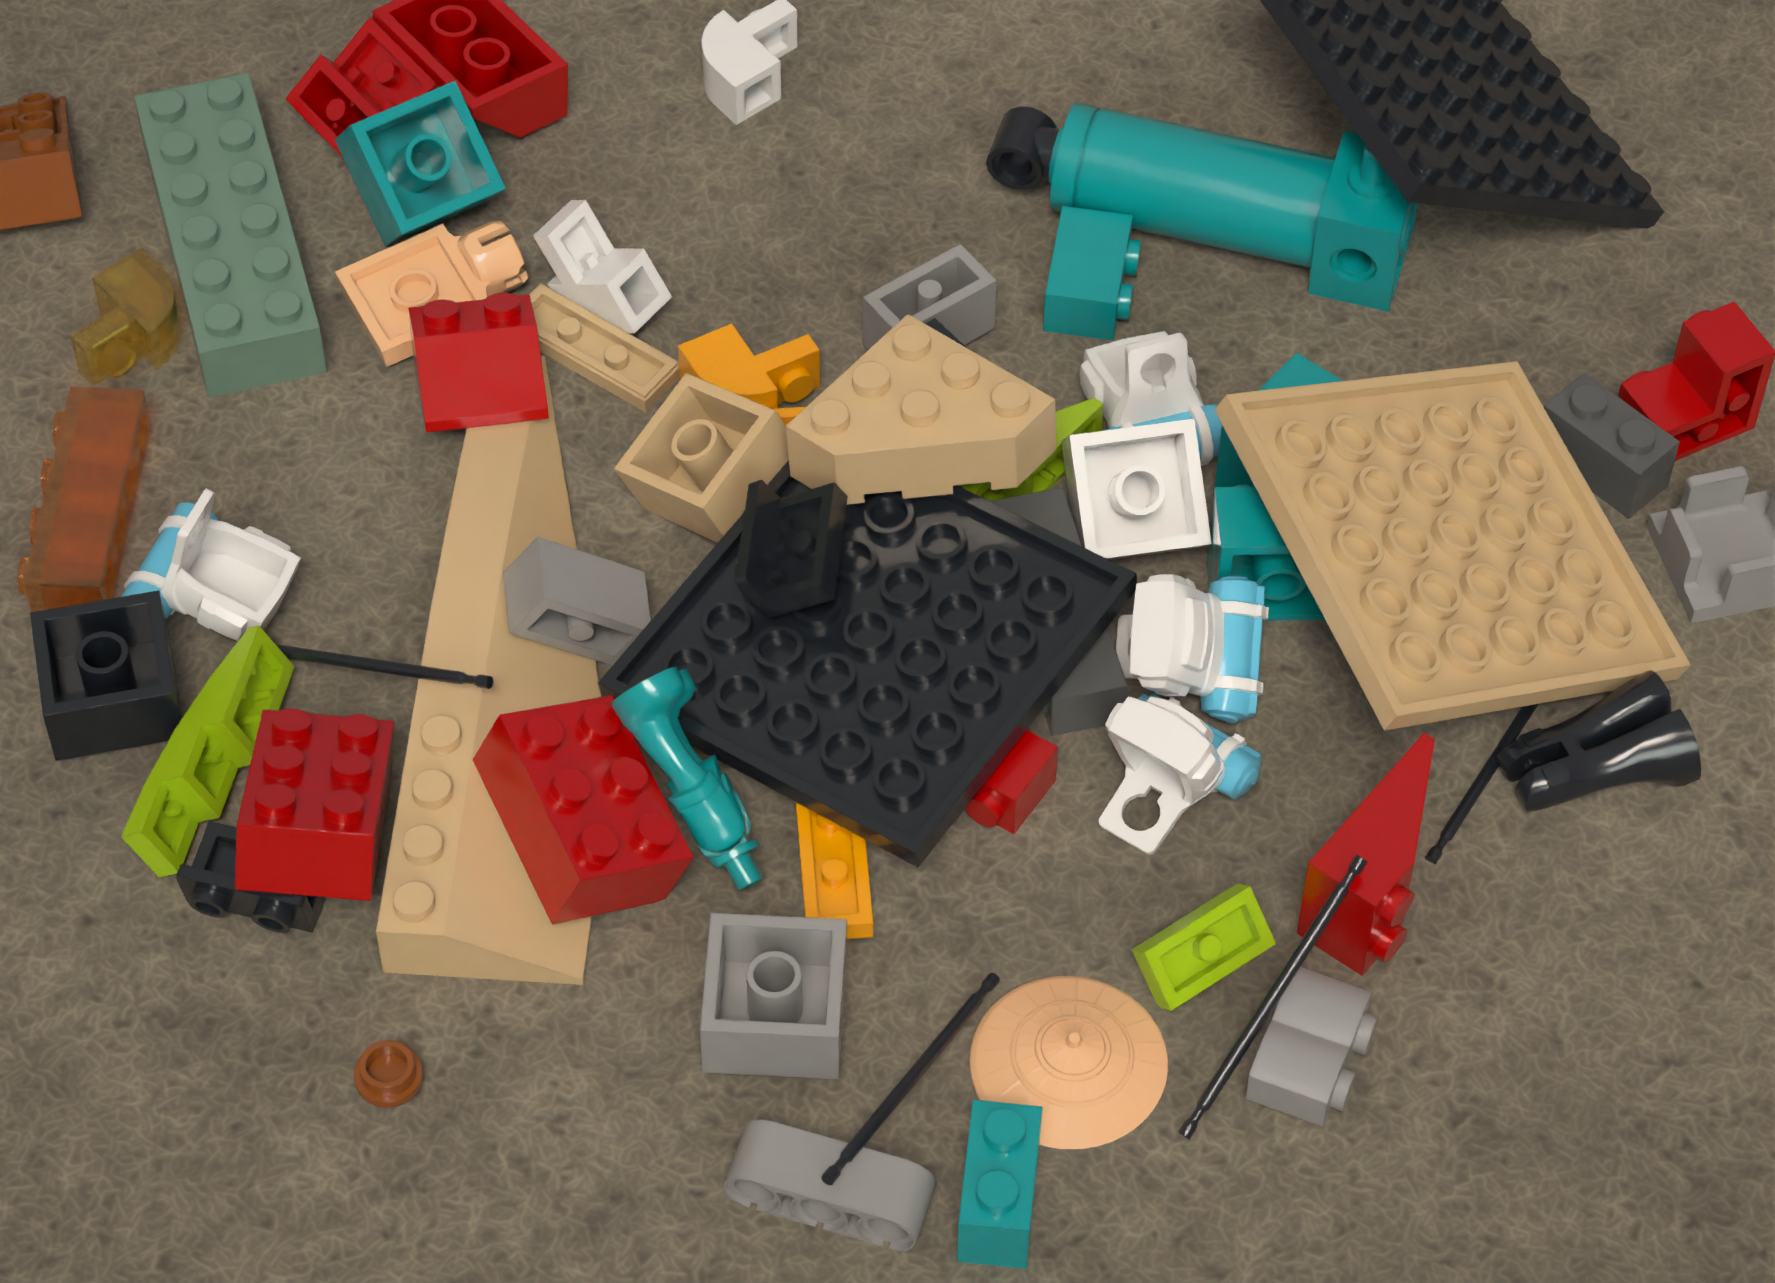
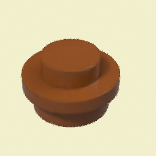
(388, 1074)

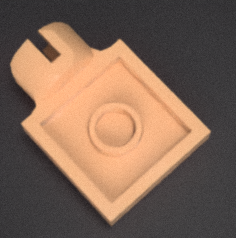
(426, 270)

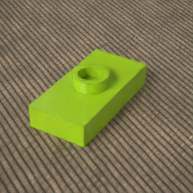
(1203, 946)

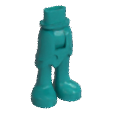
(698, 787)

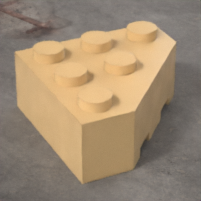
(921, 420)

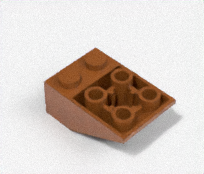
(37, 163)

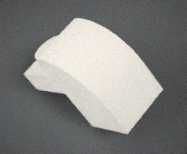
(743, 59)
(591, 272)

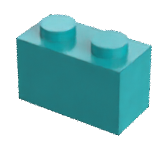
(1089, 272)
(999, 1184)

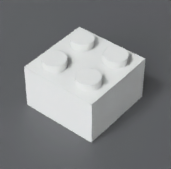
(1137, 489)

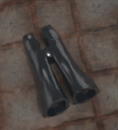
(1610, 744)

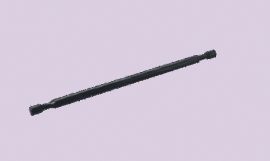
(387, 667)
(1479, 784)
(1272, 997)
(910, 1079)

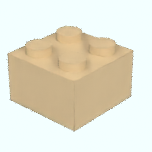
(702, 455)

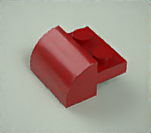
(361, 82)

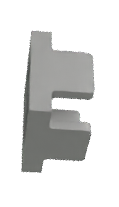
(1719, 545)

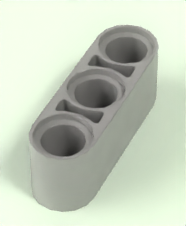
(870, 1201)

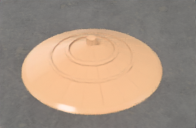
(1076, 1053)

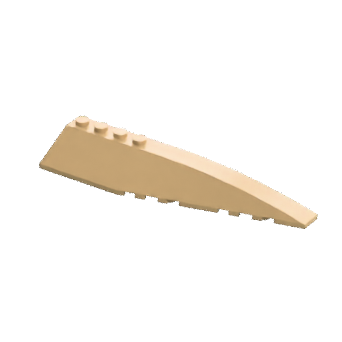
(452, 877)

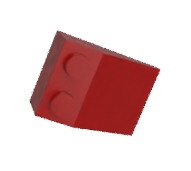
(1385, 835)

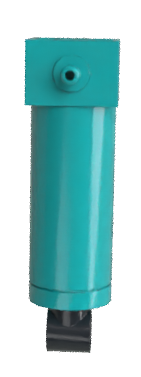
(1221, 192)

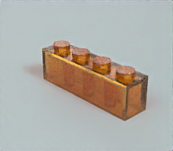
(86, 499)

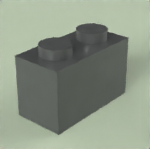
(1613, 445)

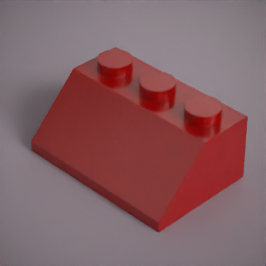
(490, 52)

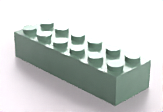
(230, 235)

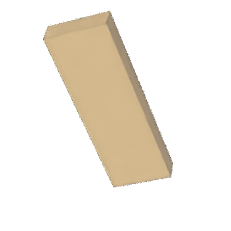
(601, 350)

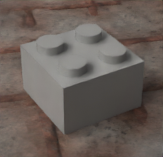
(774, 996)

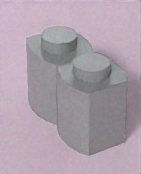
(1310, 1047)

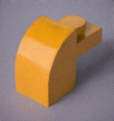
(768, 378)

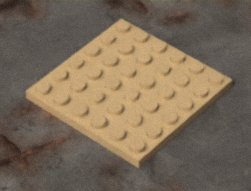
(1450, 541)

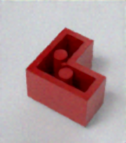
(1712, 383)

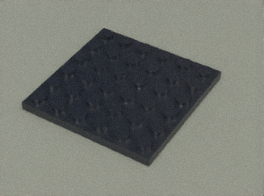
(1465, 108)
(902, 686)

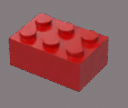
(314, 805)
(582, 809)

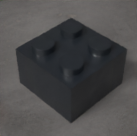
(106, 675)

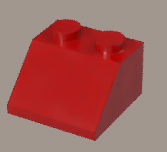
(478, 362)

